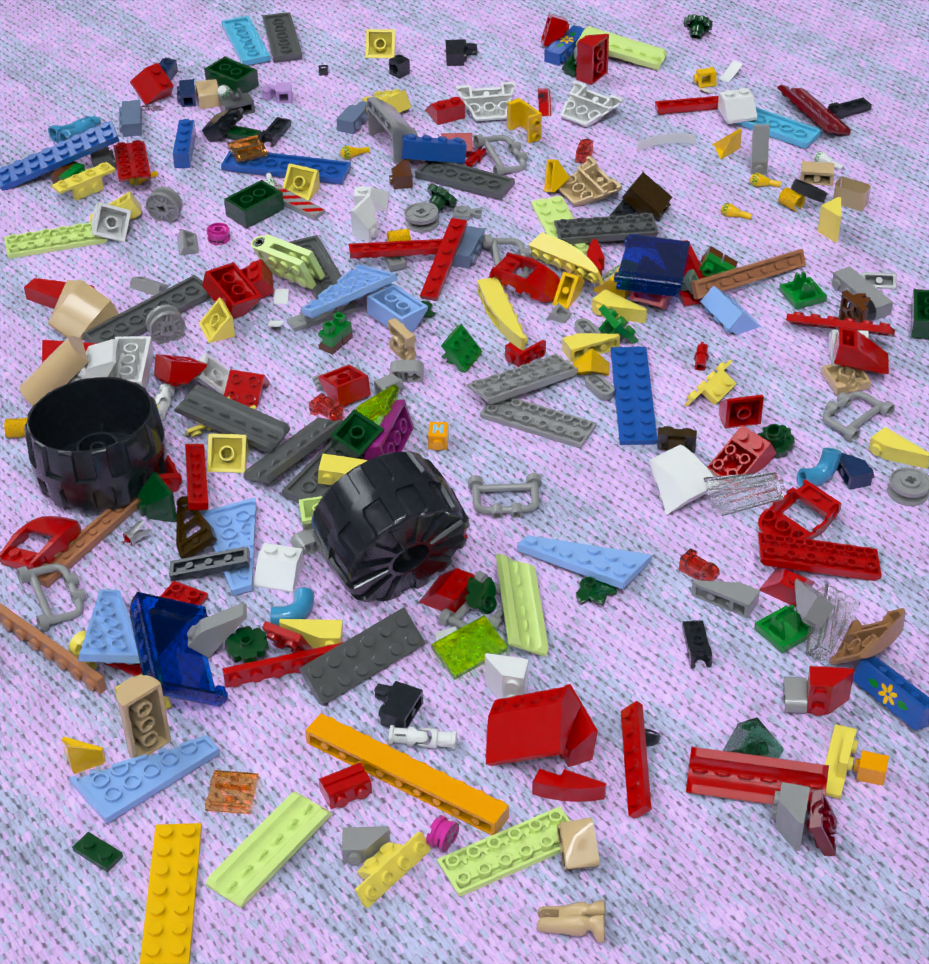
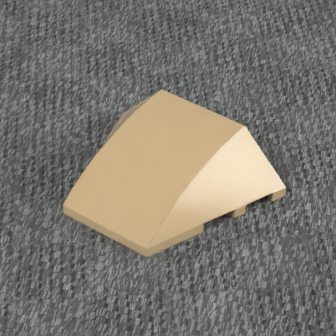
(589, 184)
(80, 309)

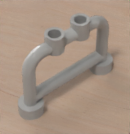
(515, 147)
(488, 241)
(851, 431)
(533, 482)
(70, 580)
(449, 617)

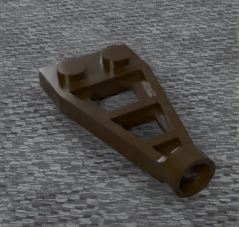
(199, 540)

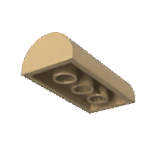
(55, 370)
(143, 715)

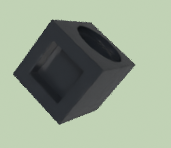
(399, 66)

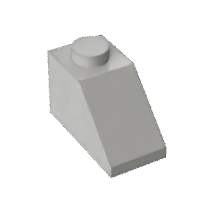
(363, 843)

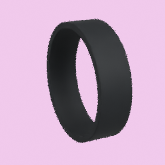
(809, 190)

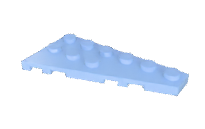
(235, 529)
(603, 563)
(109, 632)
(141, 777)

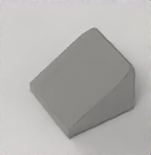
(559, 314)

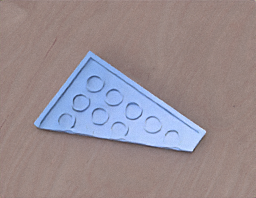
(349, 287)

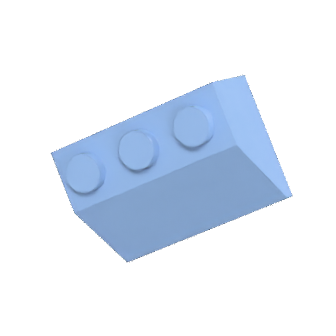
(396, 303)
(728, 312)

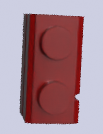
(345, 786)

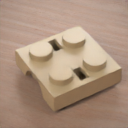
(402, 341)
(846, 379)

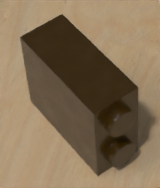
(647, 196)

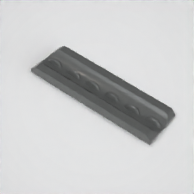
(605, 228)
(233, 418)
(291, 451)

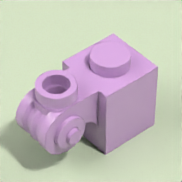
(281, 91)

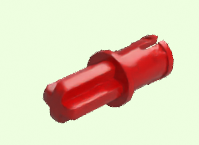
(475, 157)
(701, 356)

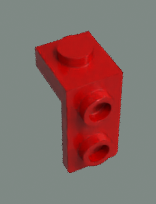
(521, 357)
(172, 477)

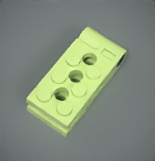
(288, 260)

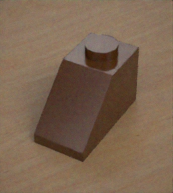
(401, 175)

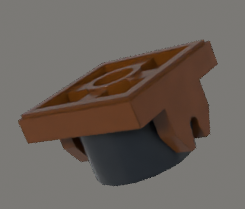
(859, 308)

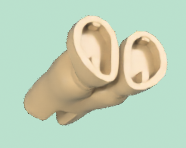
(574, 919)

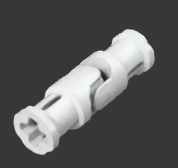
(163, 399)
(439, 738)

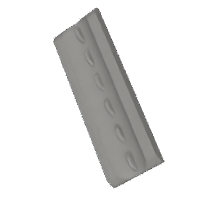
(523, 379)
(539, 421)

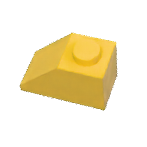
(568, 290)

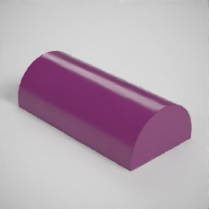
(396, 432)

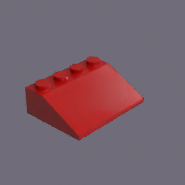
(530, 725)

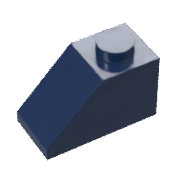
(855, 472)

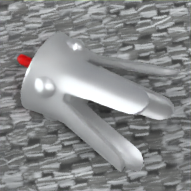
(133, 536)

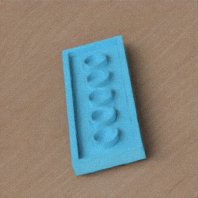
(245, 40)
(785, 128)

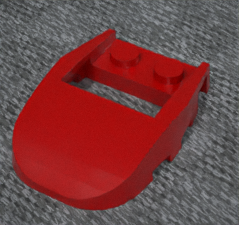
(540, 284)
(775, 522)
(59, 528)

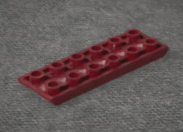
(815, 110)

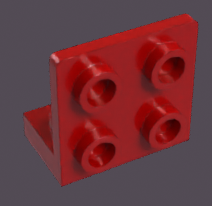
(245, 387)

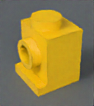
(709, 78)

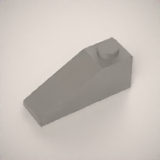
(759, 149)
(727, 595)
(812, 604)
(215, 629)

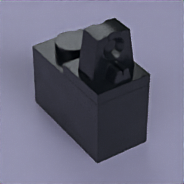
(458, 51)
(221, 124)
(400, 704)

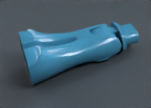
(64, 132)

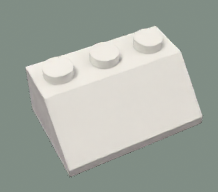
(101, 360)

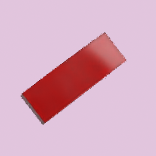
(595, 254)
(568, 786)

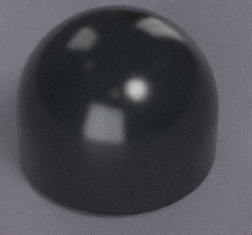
(651, 739)

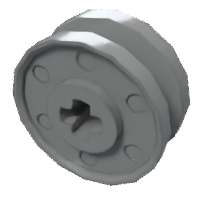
(164, 204)
(421, 217)
(165, 324)
(908, 486)

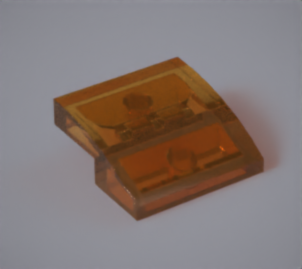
(247, 148)
(235, 784)

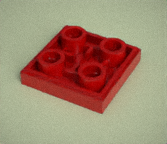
(285, 638)

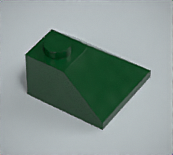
(355, 434)
(157, 500)

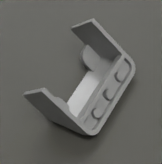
(384, 118)

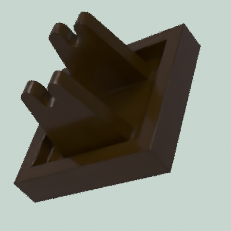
(670, 437)

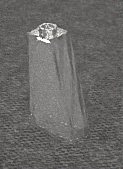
(742, 492)
(825, 641)

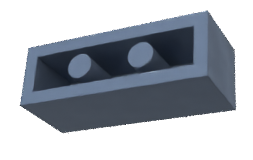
(130, 118)
(469, 247)

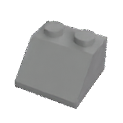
(791, 812)

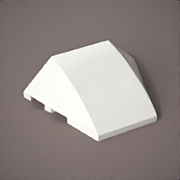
(487, 103)
(587, 106)
(679, 477)

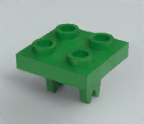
(802, 291)
(617, 325)
(461, 349)
(783, 628)

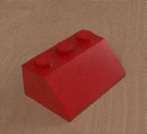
(592, 58)
(233, 287)
(177, 369)
(581, 739)

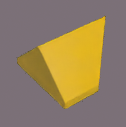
(728, 144)
(555, 176)
(591, 363)
(82, 754)

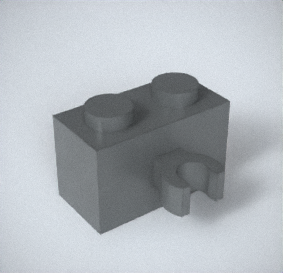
(239, 101)
(102, 156)

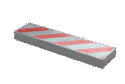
(300, 204)

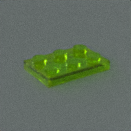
(379, 404)
(467, 647)

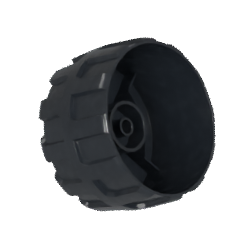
(95, 443)
(389, 526)

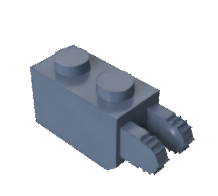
(352, 118)

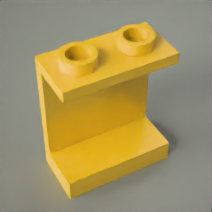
(525, 116)

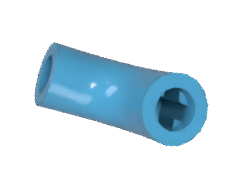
(823, 470)
(298, 609)

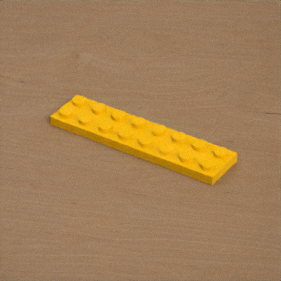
(171, 894)

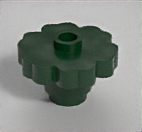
(697, 25)
(441, 197)
(780, 438)
(246, 645)

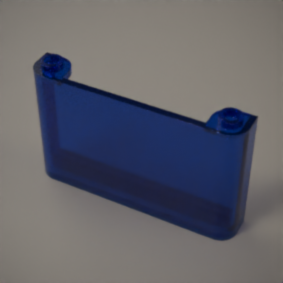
(653, 265)
(163, 649)

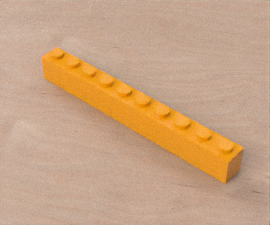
(408, 774)

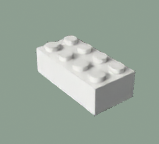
(133, 359)

